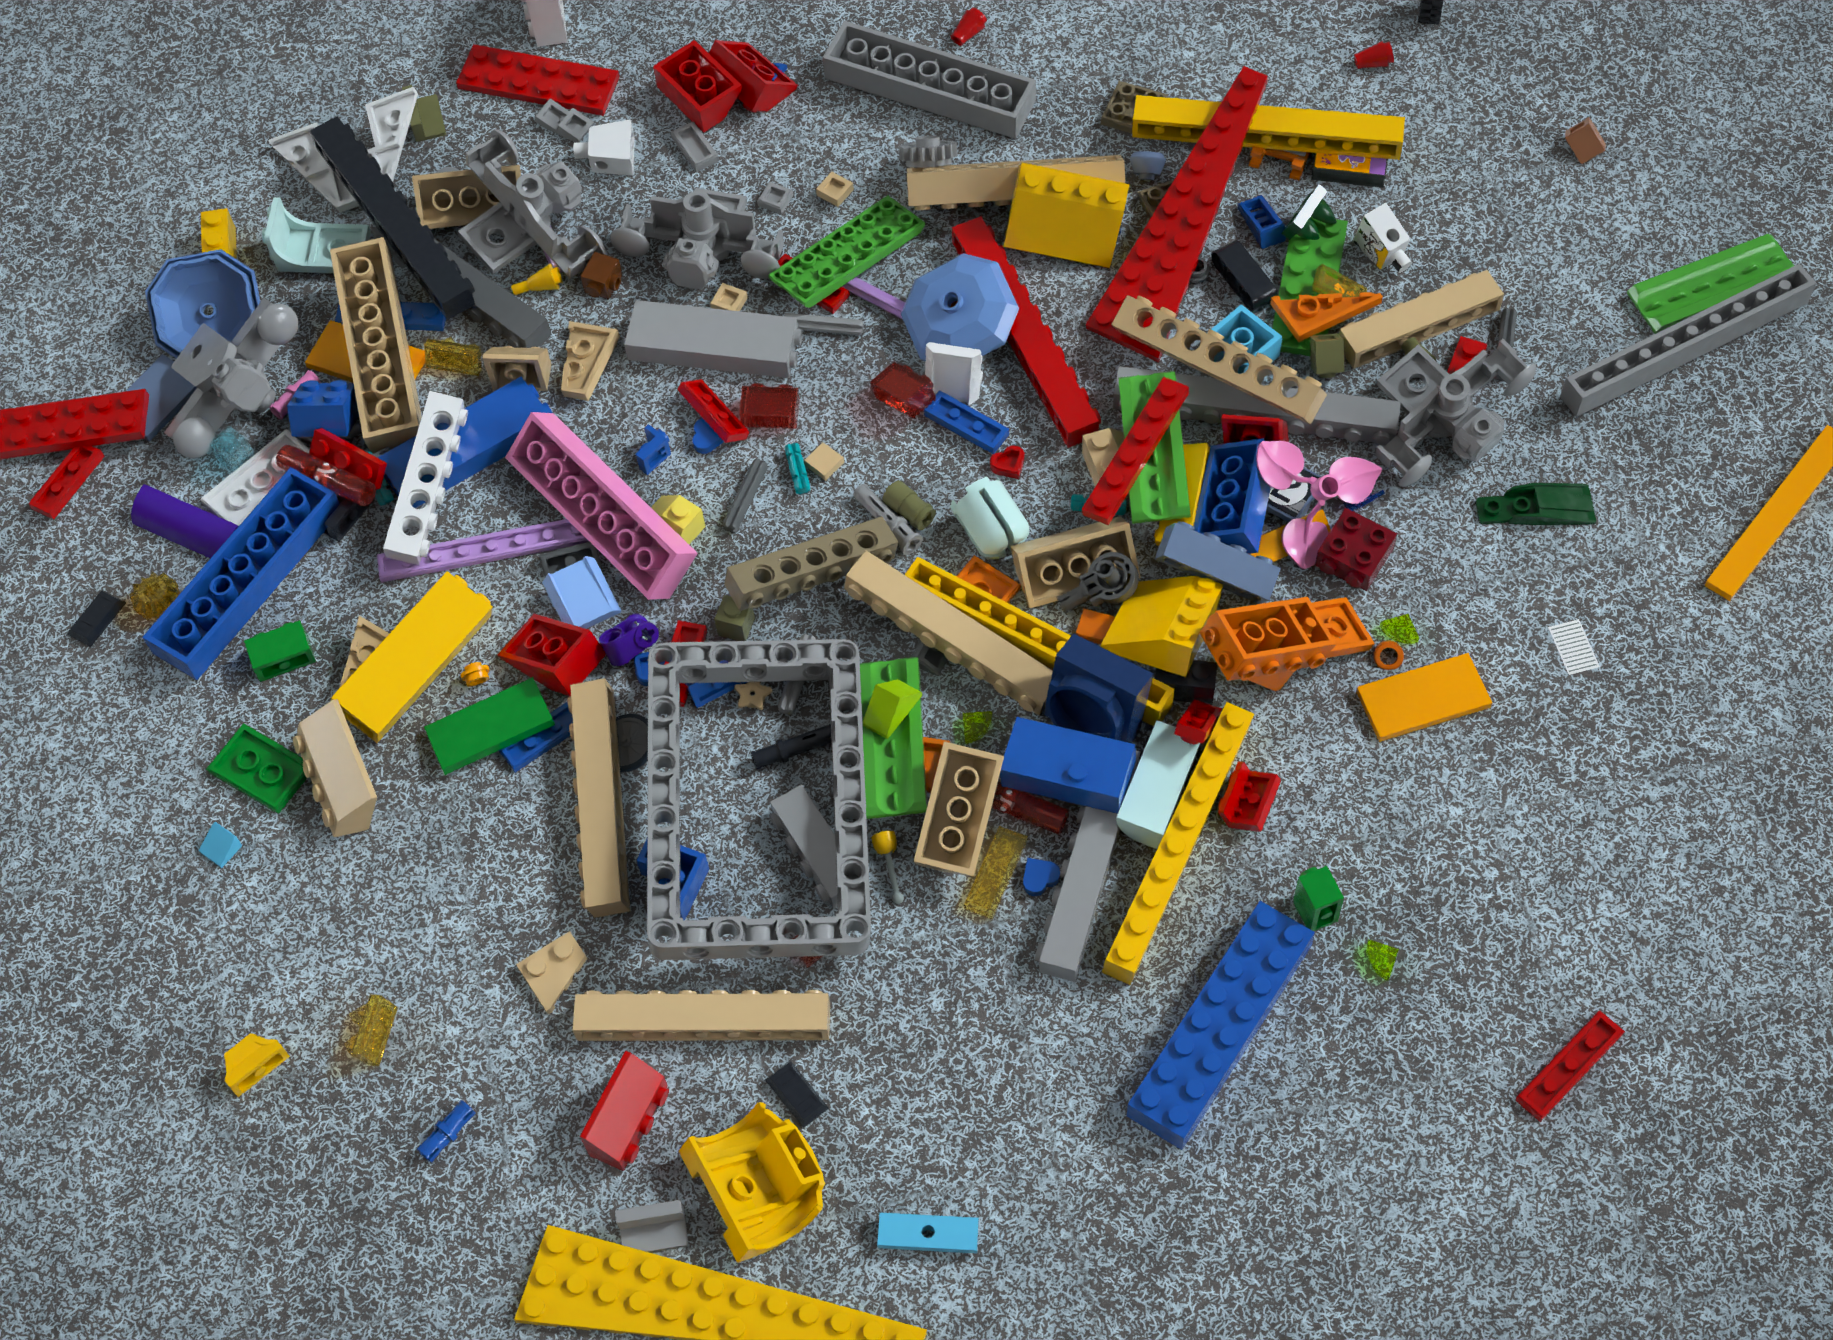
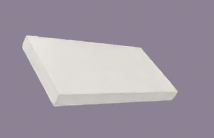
(250, 483)

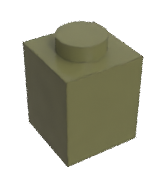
(1327, 354)
(732, 622)

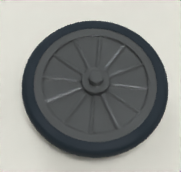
(632, 741)

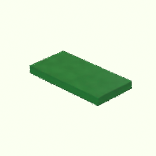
(489, 726)

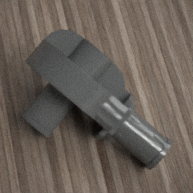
(1103, 583)

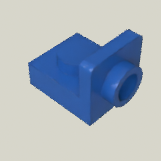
(653, 452)

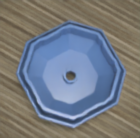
(190, 285)
(977, 320)

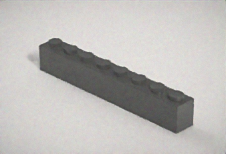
(496, 306)

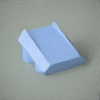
(581, 594)

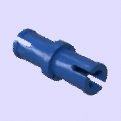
(446, 1131)

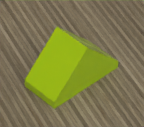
(889, 706)

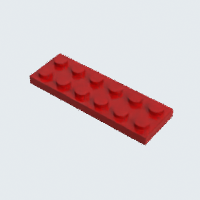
(538, 79)
(73, 423)

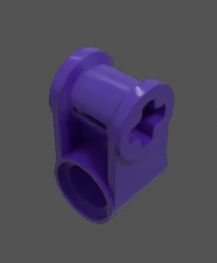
(626, 639)

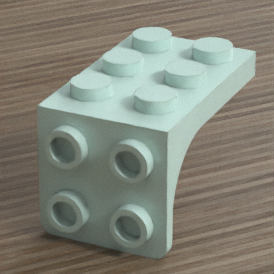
(306, 245)

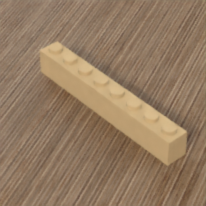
(949, 631)
(599, 799)
(701, 1016)

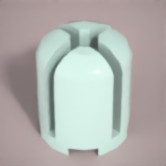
(990, 518)

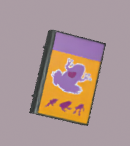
(1349, 169)

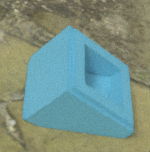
(219, 845)

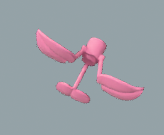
(1348, 478)

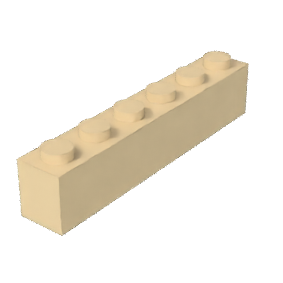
(1421, 318)

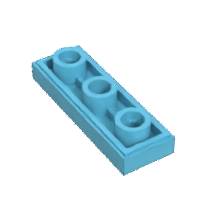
(906, 1232)

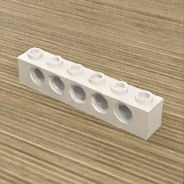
(438, 409)

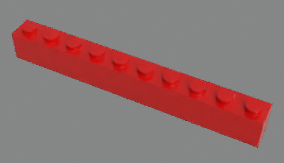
(1034, 342)

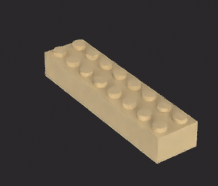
(994, 180)
(376, 343)

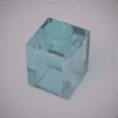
(231, 449)

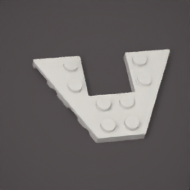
(389, 126)

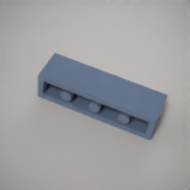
(1212, 559)

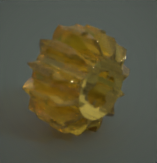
(154, 595)

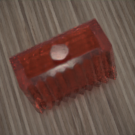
(903, 389)
(769, 406)

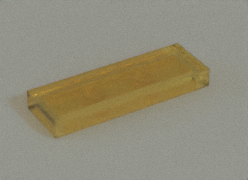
(995, 872)

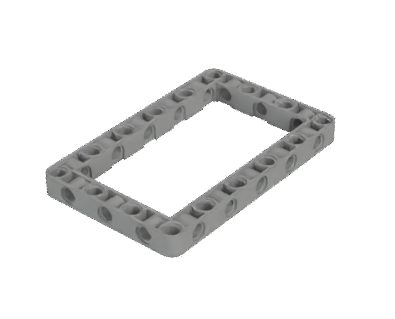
(763, 936)

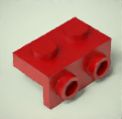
(1248, 798)

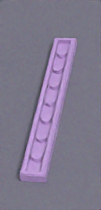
(484, 549)

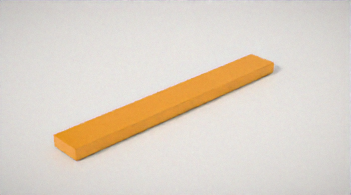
(1773, 517)

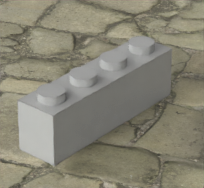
(810, 838)

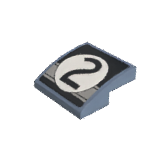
(1293, 501)

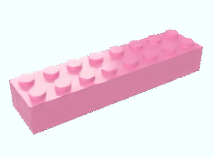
(601, 506)

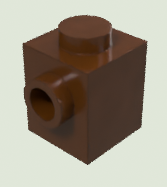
(601, 276)

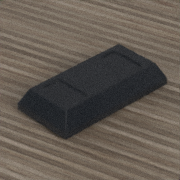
(96, 618)
(796, 1094)

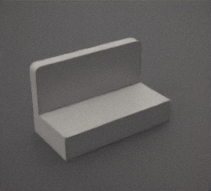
(653, 1226)

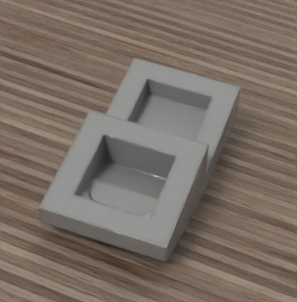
(563, 122)

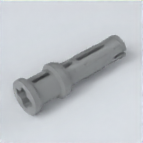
(899, 526)

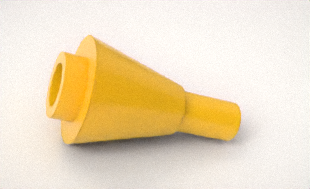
(545, 279)

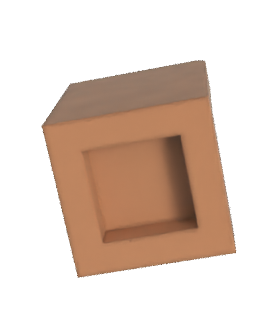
(1585, 140)

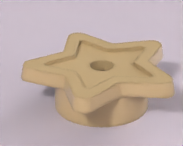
(754, 701)

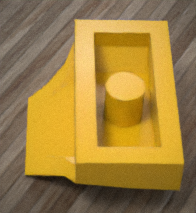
(252, 1061)

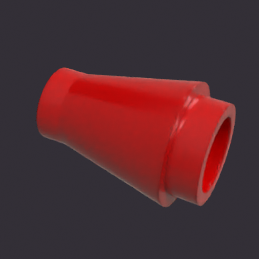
(970, 24)
(1375, 56)

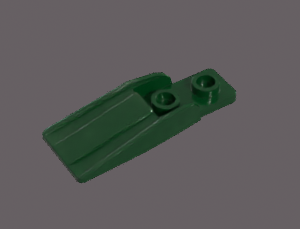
(1539, 505)

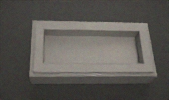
(694, 146)

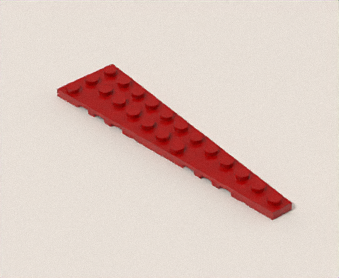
(1179, 227)

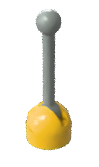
(885, 844)

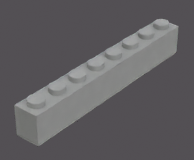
(1080, 892)

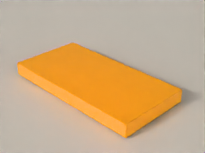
(332, 357)
(1423, 697)

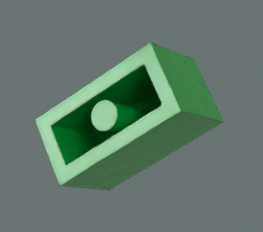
(279, 650)
(1318, 898)

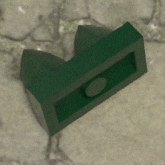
(1311, 206)

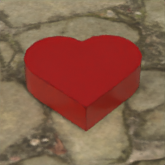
(1008, 462)

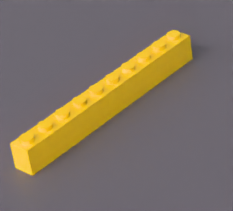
(1275, 127)
(1017, 627)
(1177, 844)

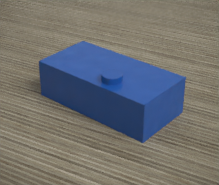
(1233, 495)
(1068, 765)

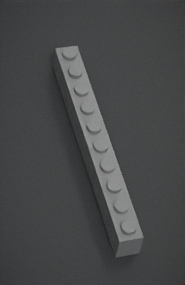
(1687, 340)
(1338, 417)

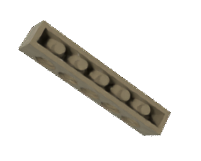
(807, 563)

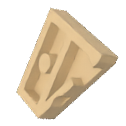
(552, 969)

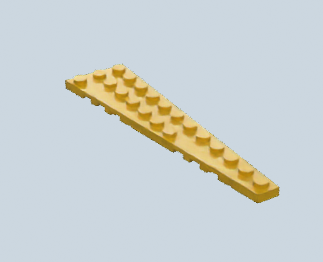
(632, 1291)

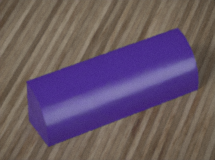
(180, 521)

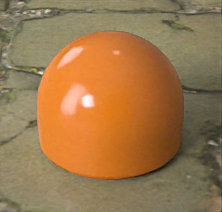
(1388, 644)

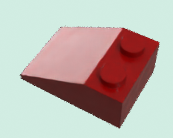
(553, 653)

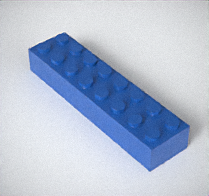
(242, 574)
(1220, 1025)

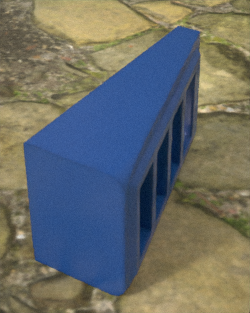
(1267, 235)

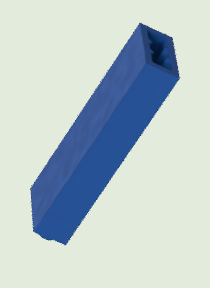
(484, 439)

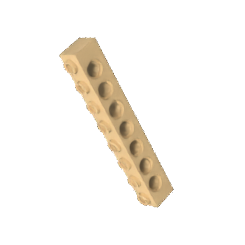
(1301, 406)

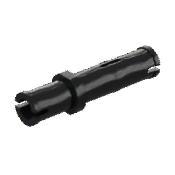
(793, 746)

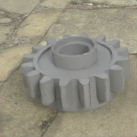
(928, 152)

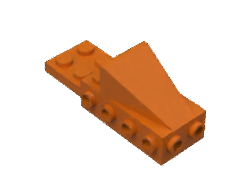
(1279, 637)

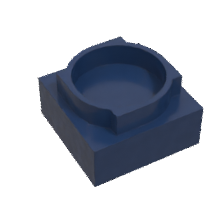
(1097, 691)

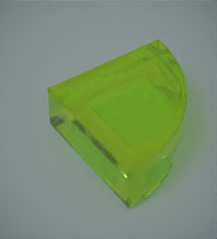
(1400, 628)
(976, 724)
(1381, 958)

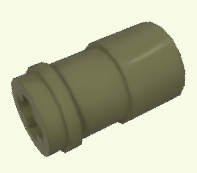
(907, 504)

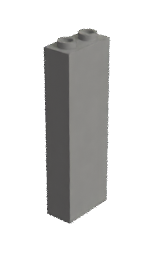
(713, 339)

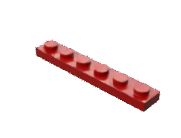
(1135, 451)

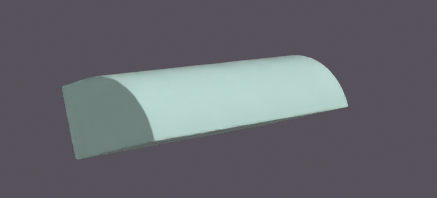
(1156, 785)

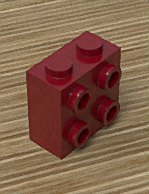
(1355, 549)

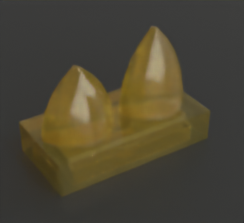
(453, 356)
(375, 1026)

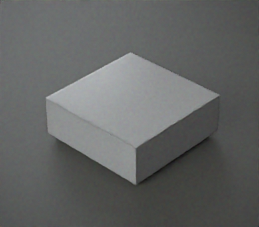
(775, 198)

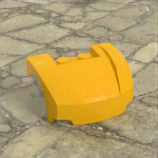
(759, 1180)

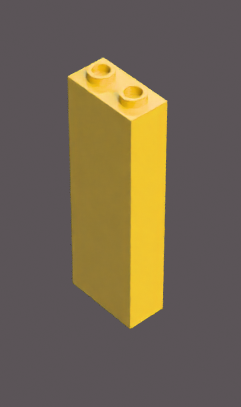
(412, 656)

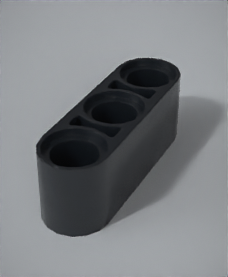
(1243, 275)

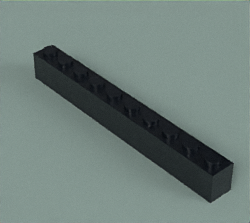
(393, 218)

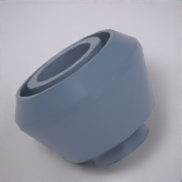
(1147, 164)

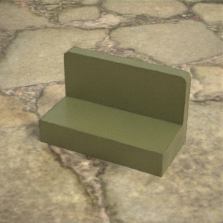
(427, 118)

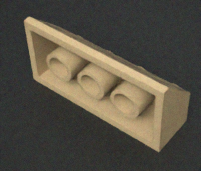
(455, 196)
(1054, 562)
(335, 770)
(958, 809)

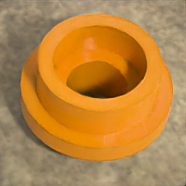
(475, 674)

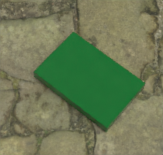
(259, 768)

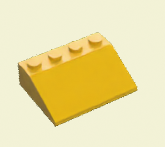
(1065, 215)
(1164, 622)

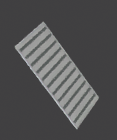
(1574, 647)

